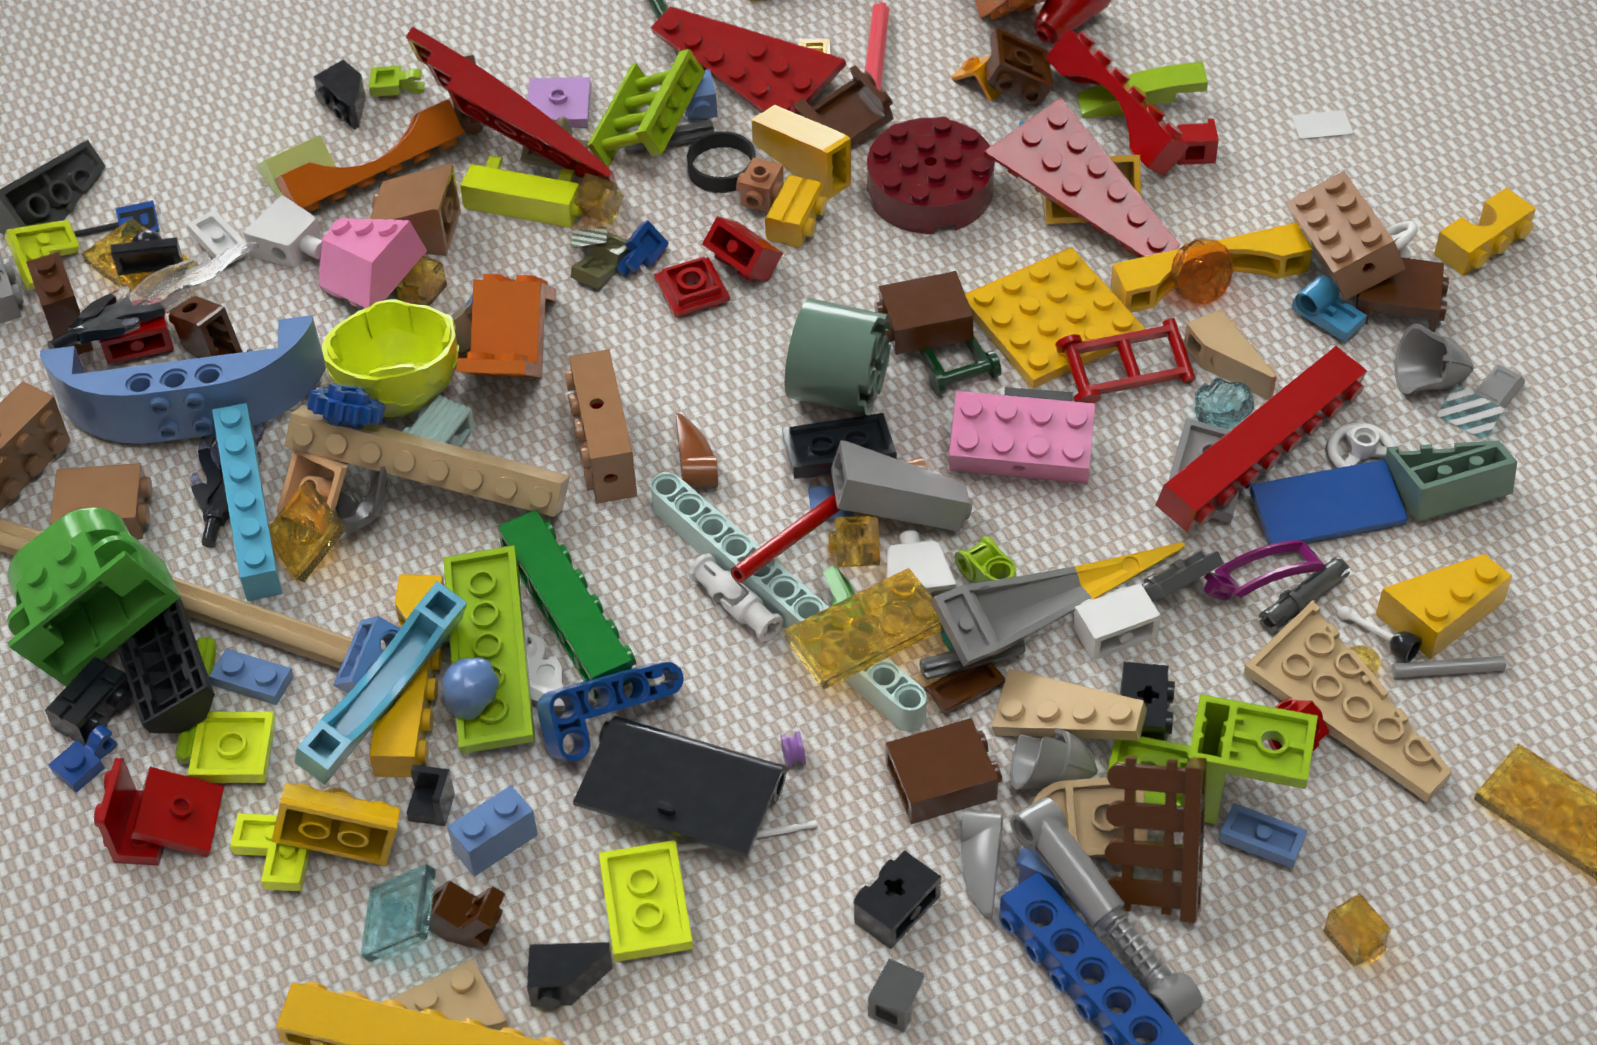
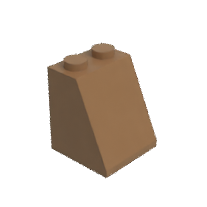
(425, 199)

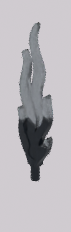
(153, 297)

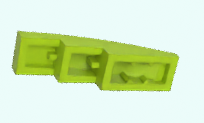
(1157, 83)

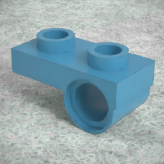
(1322, 306)

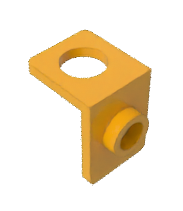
(976, 67)

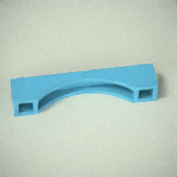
(246, 502)
(357, 713)

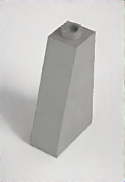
(897, 490)

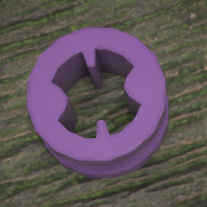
(793, 749)

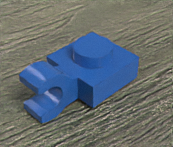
(645, 247)
(82, 762)

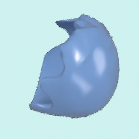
(469, 687)

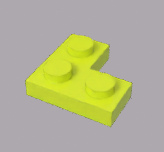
(38, 241)
(284, 864)

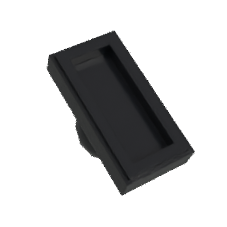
(146, 253)

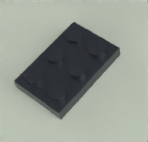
(815, 445)

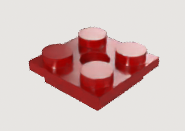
(685, 298)

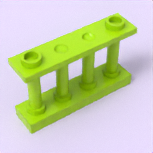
(661, 118)

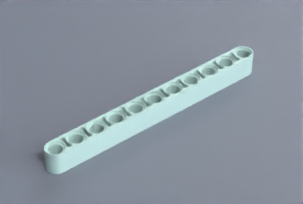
(781, 593)

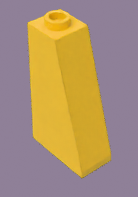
(805, 148)

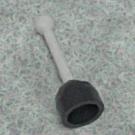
(1402, 645)

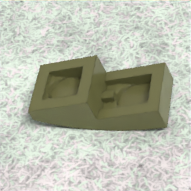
(601, 263)

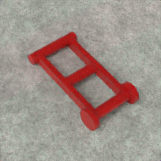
(1074, 346)

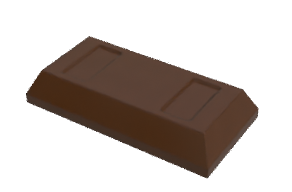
(964, 686)

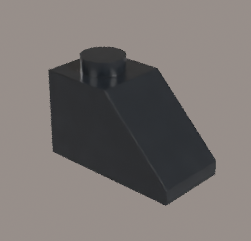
(565, 971)

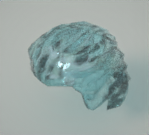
(1223, 403)

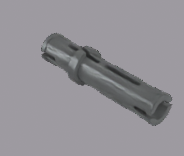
(1295, 600)

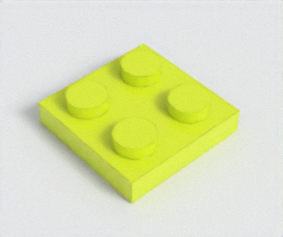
(233, 747)

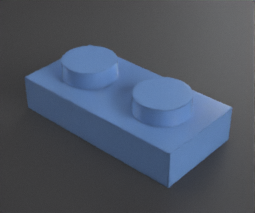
(251, 676)
(1263, 835)

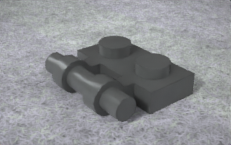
(1181, 574)

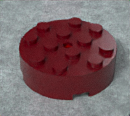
(929, 175)

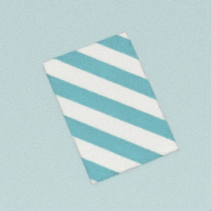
(1470, 412)

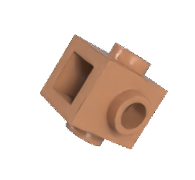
(760, 184)

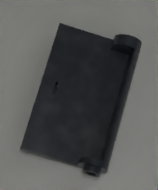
(680, 785)

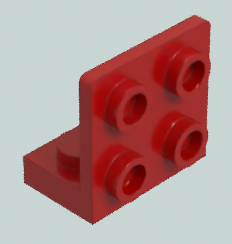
(117, 817)

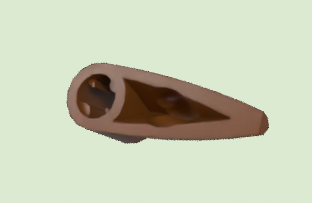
(696, 456)

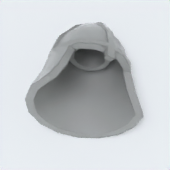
(1429, 361)
(1050, 760)

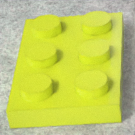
(645, 901)

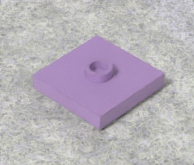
(562, 97)

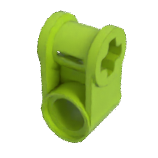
(984, 562)

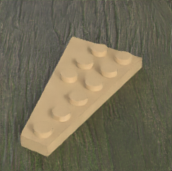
(1315, 665)

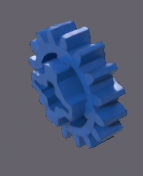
(346, 406)

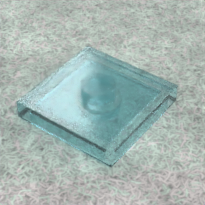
(398, 913)

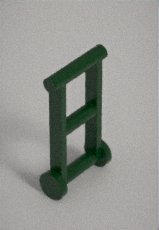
(986, 363)

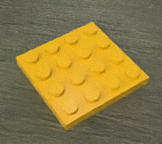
(1043, 304)

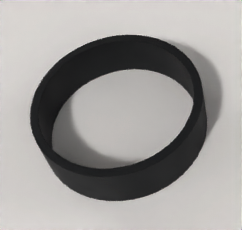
(711, 141)

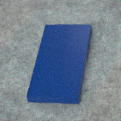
(1329, 503)

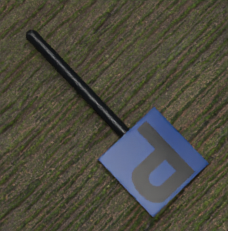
(143, 213)

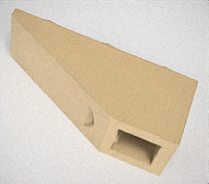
(1226, 353)

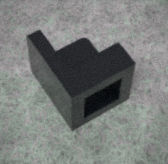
(431, 795)

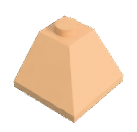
(322, 472)

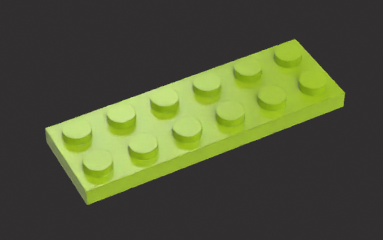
(495, 632)

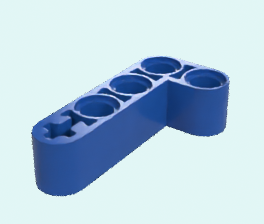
(610, 699)

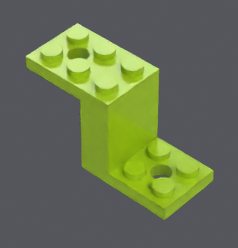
(1231, 740)

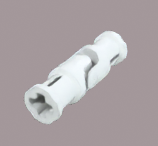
(735, 597)

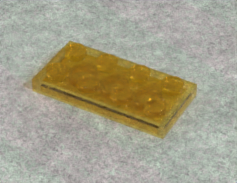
(864, 628)
(1545, 806)

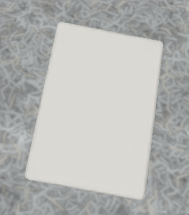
(1322, 124)

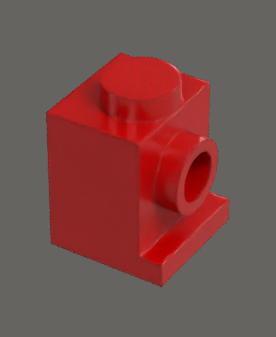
(1202, 143)

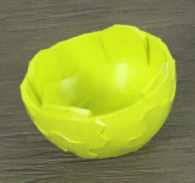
(395, 353)

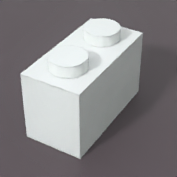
(1116, 621)

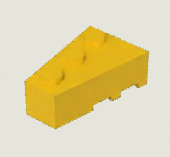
(1444, 601)

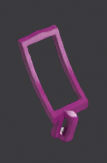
(1223, 581)

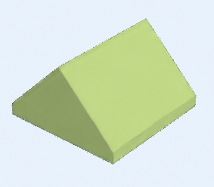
(308, 151)

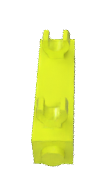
(520, 194)

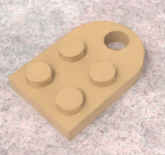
(1085, 808)

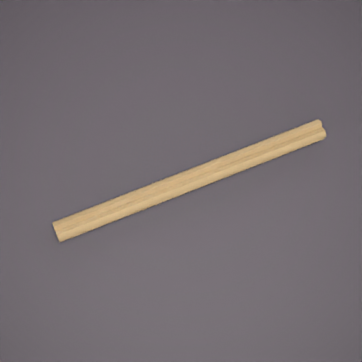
(228, 612)

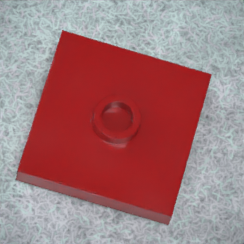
(177, 812)

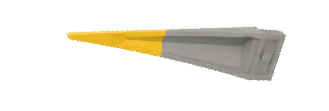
(1002, 612)

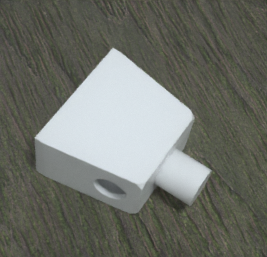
(285, 234)
(923, 559)

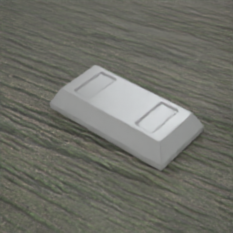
(1500, 386)

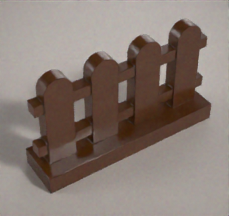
(1160, 817)

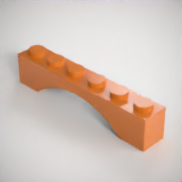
(426, 130)

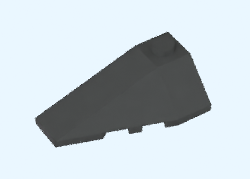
(50, 190)

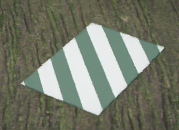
(589, 237)

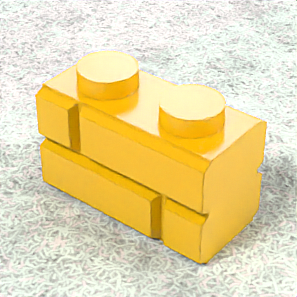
(795, 211)

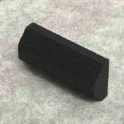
(167, 673)

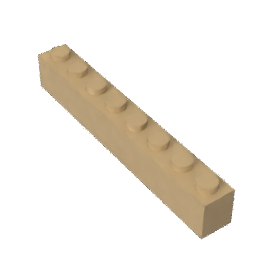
(430, 462)

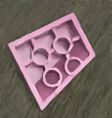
(367, 258)

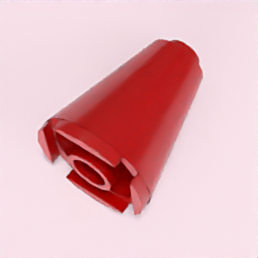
(1060, 15)

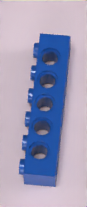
(1038, 902)

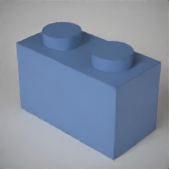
(492, 830)

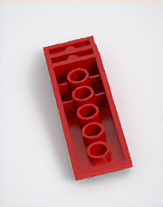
(503, 109)

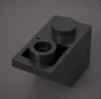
(342, 91)

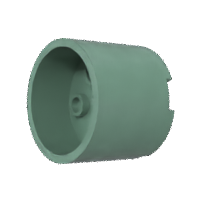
(837, 356)

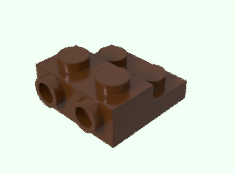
(1018, 67)

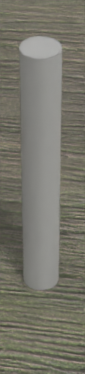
(1448, 667)

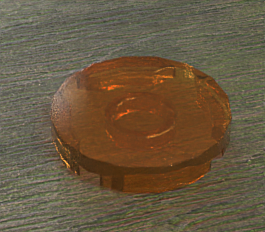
(1202, 270)

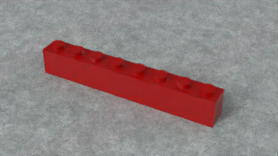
(1261, 439)

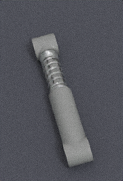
(1044, 830)

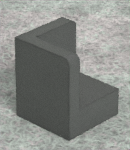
(894, 994)

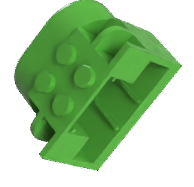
(83, 591)

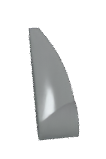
(980, 855)

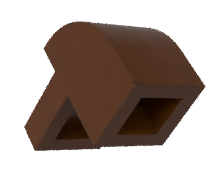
(463, 916)

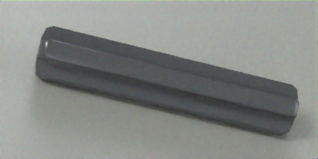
(682, 134)
(949, 662)

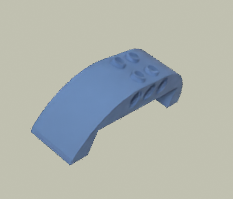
(178, 396)

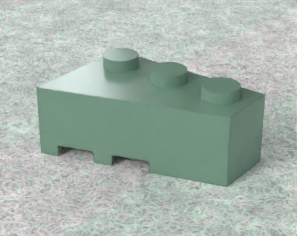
(1452, 478)

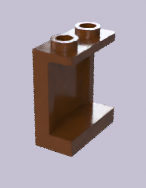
(852, 109)
(1409, 293)

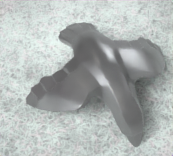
(363, 511)

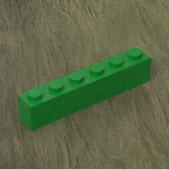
(564, 599)

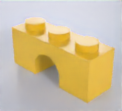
(1501, 223)

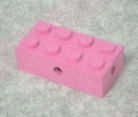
(1021, 437)

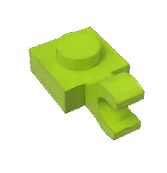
(392, 79)

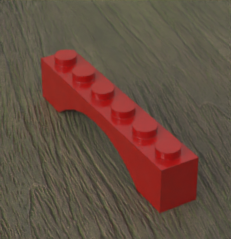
(1149, 134)

